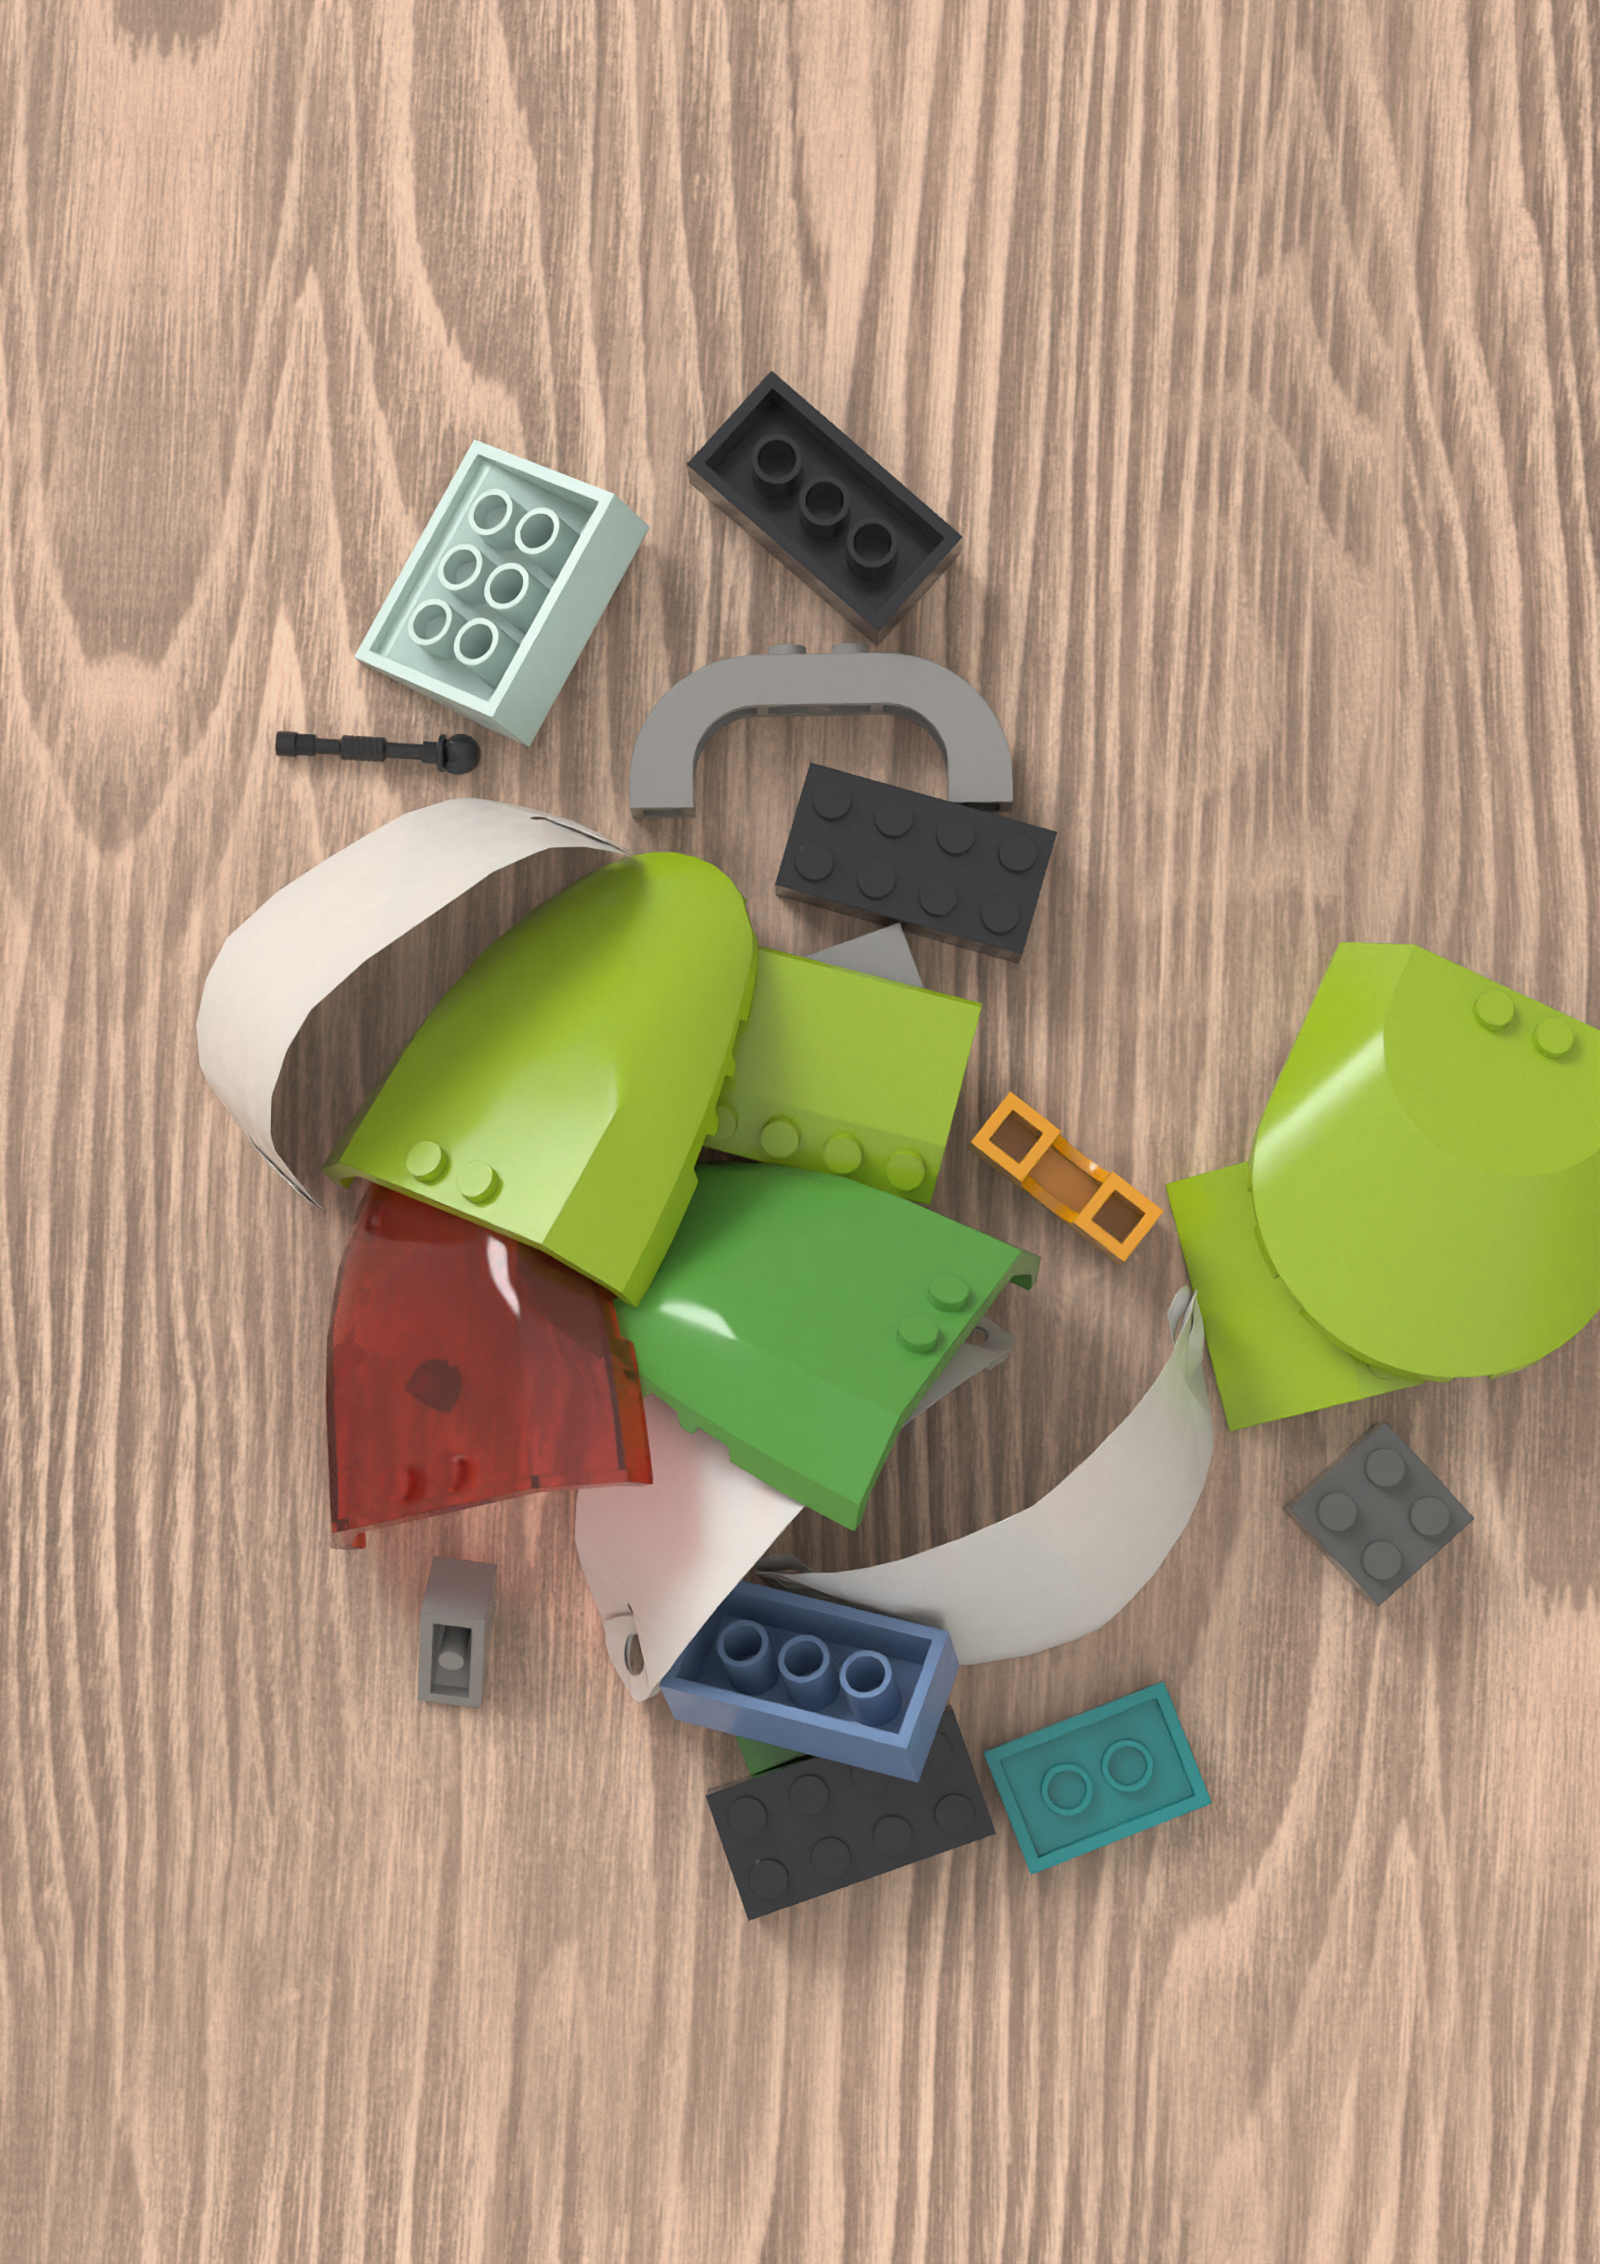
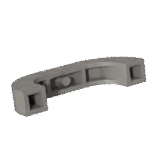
(818, 685)

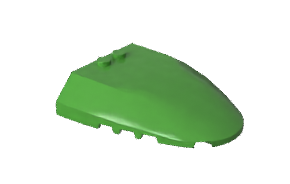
(810, 1322)

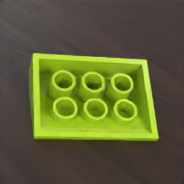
(846, 1075)
(1257, 1341)

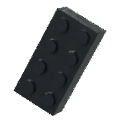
(824, 508)
(914, 862)
(836, 1824)

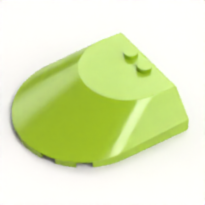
(1433, 1167)

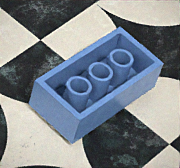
(816, 1679)

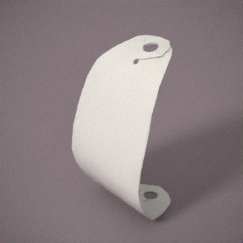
(337, 920)

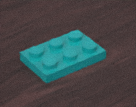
(1097, 1777)

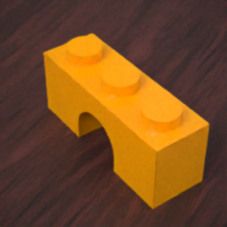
(1063, 1180)

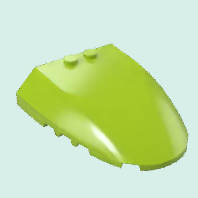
(574, 1071)

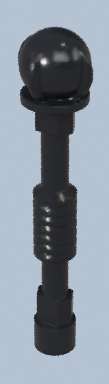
(456, 754)

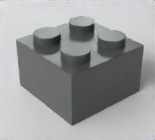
(1378, 1513)

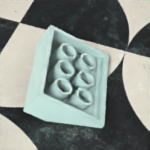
(503, 590)

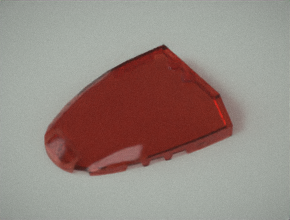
(468, 1373)

